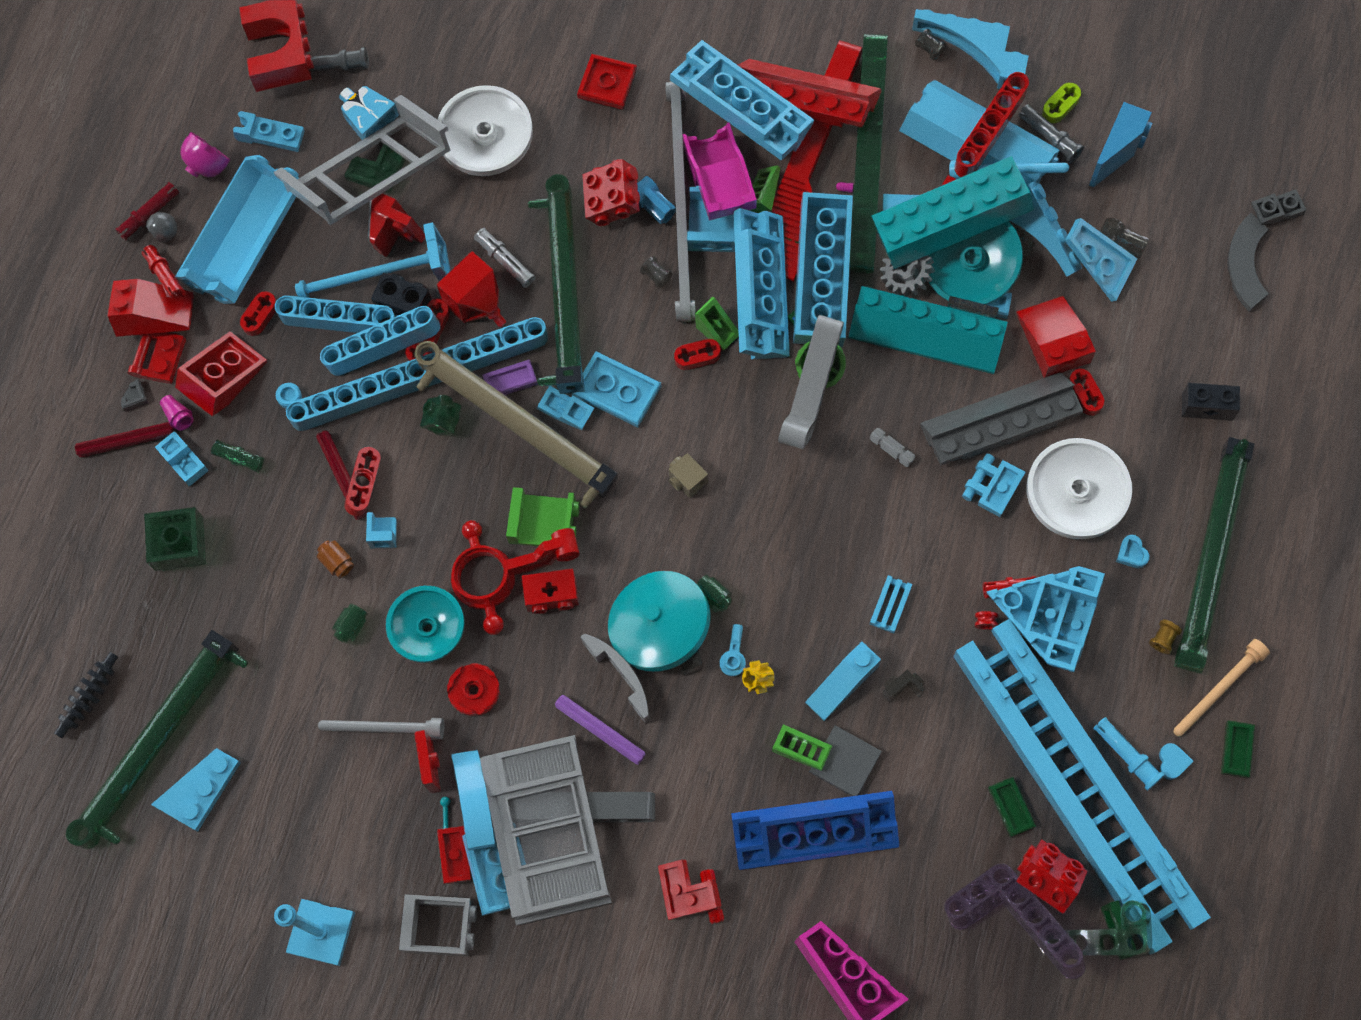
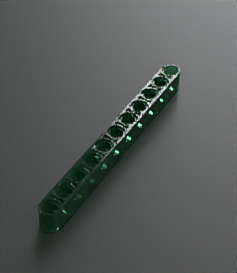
(868, 158)

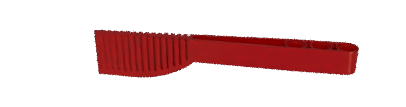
(804, 160)

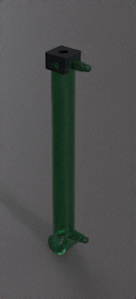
(569, 372)
(1193, 646)
(151, 740)

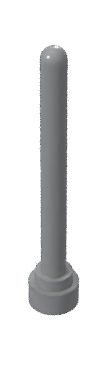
(433, 727)

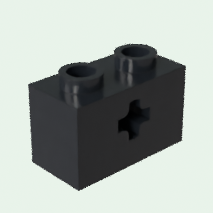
(1210, 401)

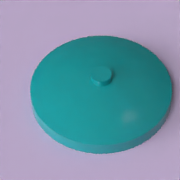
(979, 266)
(659, 621)

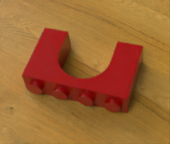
(291, 62)

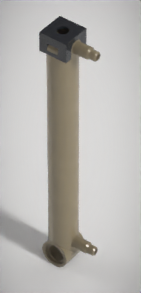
(518, 420)

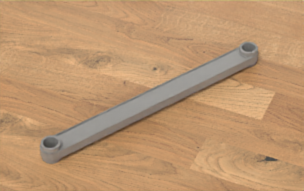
(685, 307)

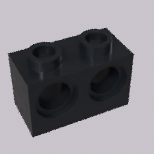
(404, 293)

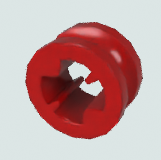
(986, 620)

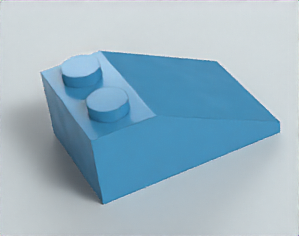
(1126, 135)

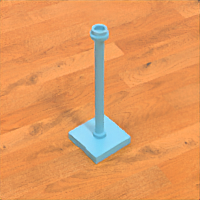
(435, 256)
(317, 930)

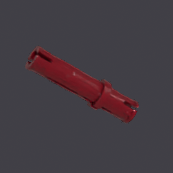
(152, 206)

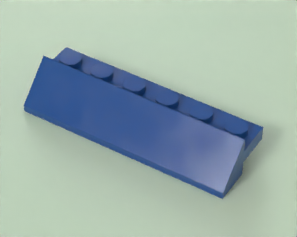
(815, 830)

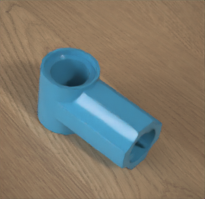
(654, 201)

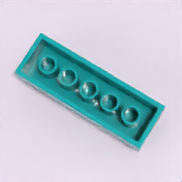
(953, 212)

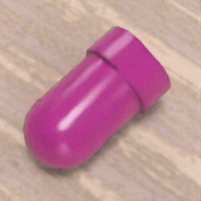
(845, 187)

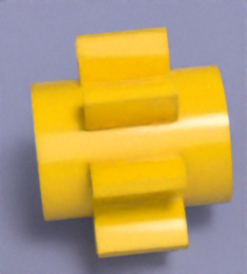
(758, 677)

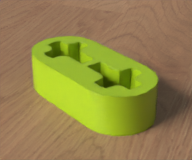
(1065, 106)

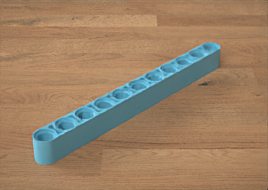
(405, 371)

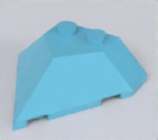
(1053, 612)

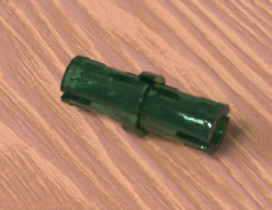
(237, 456)

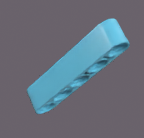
(326, 309)
(368, 340)

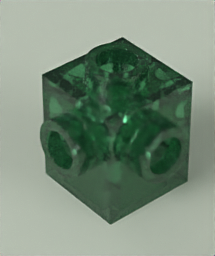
(440, 415)

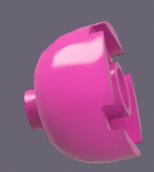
(202, 157)

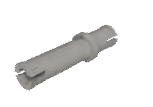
(497, 250)

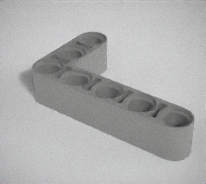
(800, 423)

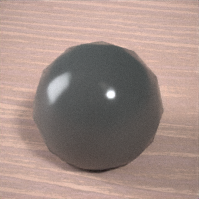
(162, 226)

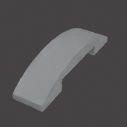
(599, 651)

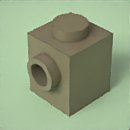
(687, 475)

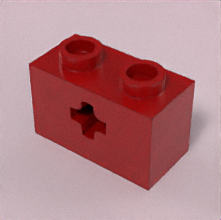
(538, 585)

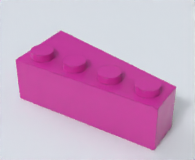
(847, 977)

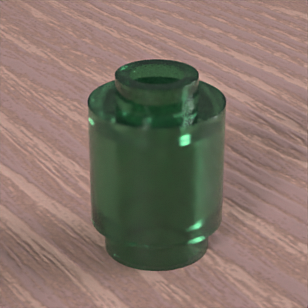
(715, 593)
(349, 623)

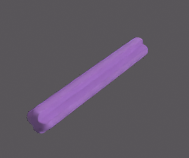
(600, 729)

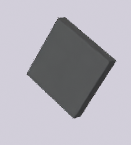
(847, 762)

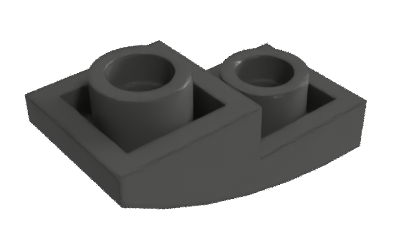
(1278, 208)

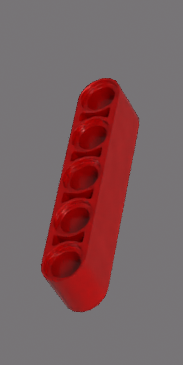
(996, 115)

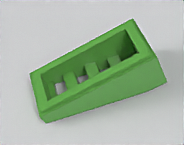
(765, 192)
(806, 739)

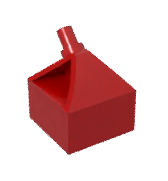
(472, 291)

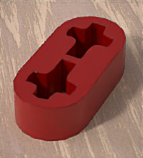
(258, 313)
(697, 354)
(1090, 389)

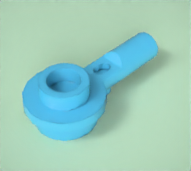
(733, 661)

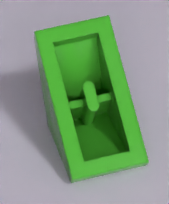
(716, 324)

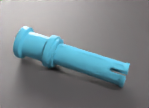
(1137, 762)

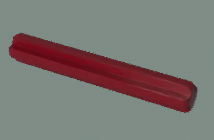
(123, 439)
(337, 466)

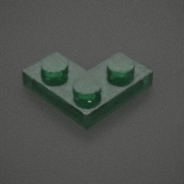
(372, 173)

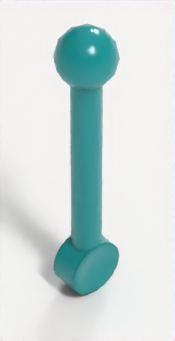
(445, 802)

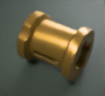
(1165, 636)

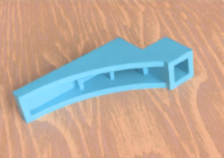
(979, 39)
(1044, 227)

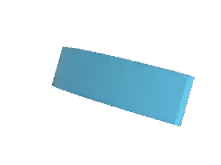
(473, 800)

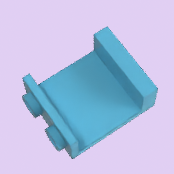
(708, 235)

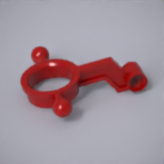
(561, 547)

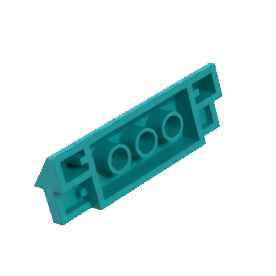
(927, 330)

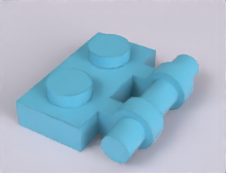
(1001, 487)

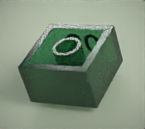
(174, 539)

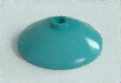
(420, 608)

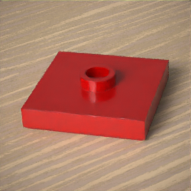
(607, 81)
(428, 761)

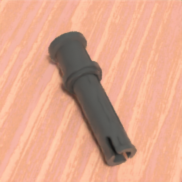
(342, 60)
(1057, 138)

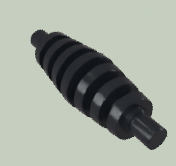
(74, 712)

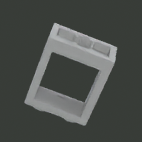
(410, 921)

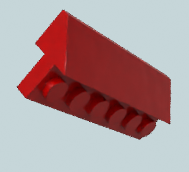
(817, 95)

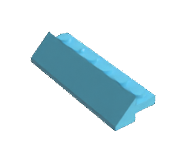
(742, 100)
(761, 284)

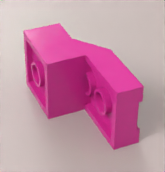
(720, 173)

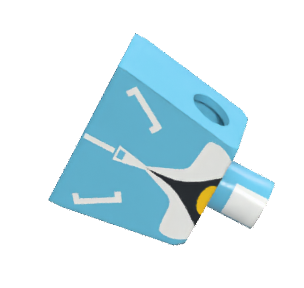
(367, 110)

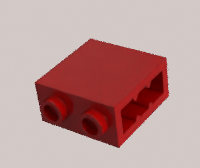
(611, 192)
(1051, 875)

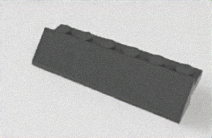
(1002, 419)

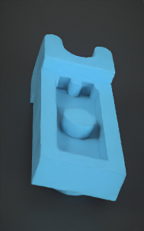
(268, 132)

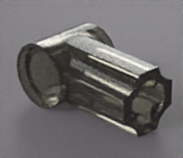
(1128, 240)

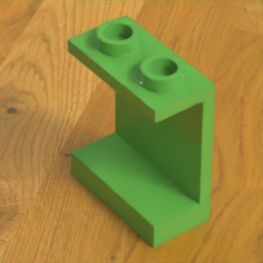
(537, 517)

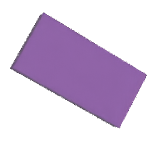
(512, 377)

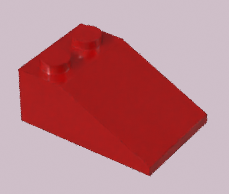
(146, 308)
(1056, 336)
(219, 373)

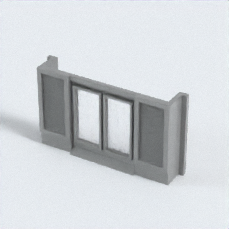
(544, 830)

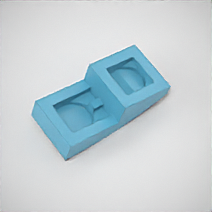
(565, 408)
(181, 458)

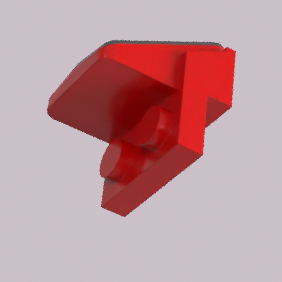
(389, 221)

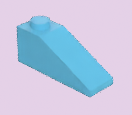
(843, 680)

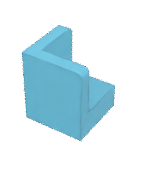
(381, 531)

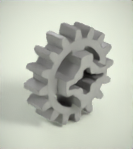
(913, 274)

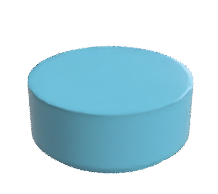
(287, 394)

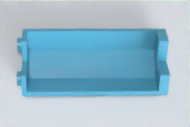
(947, 118)
(237, 231)

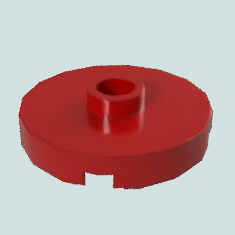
(473, 676)

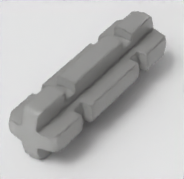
(892, 447)

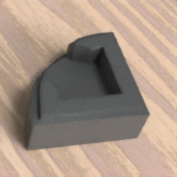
(133, 396)

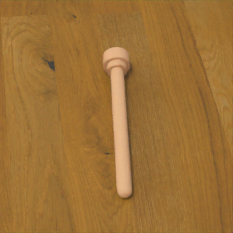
(1255, 652)

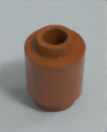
(335, 558)

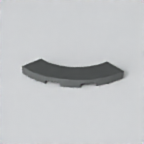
(1241, 262)

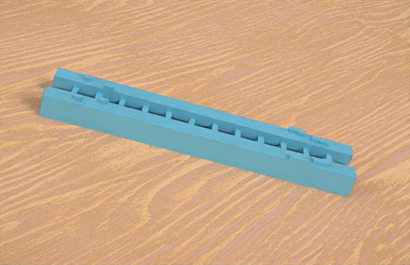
(1059, 793)

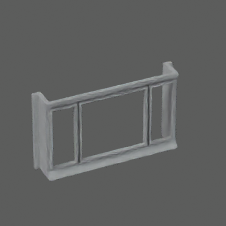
(410, 116)

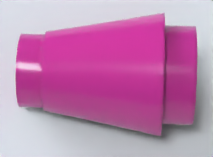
(176, 413)

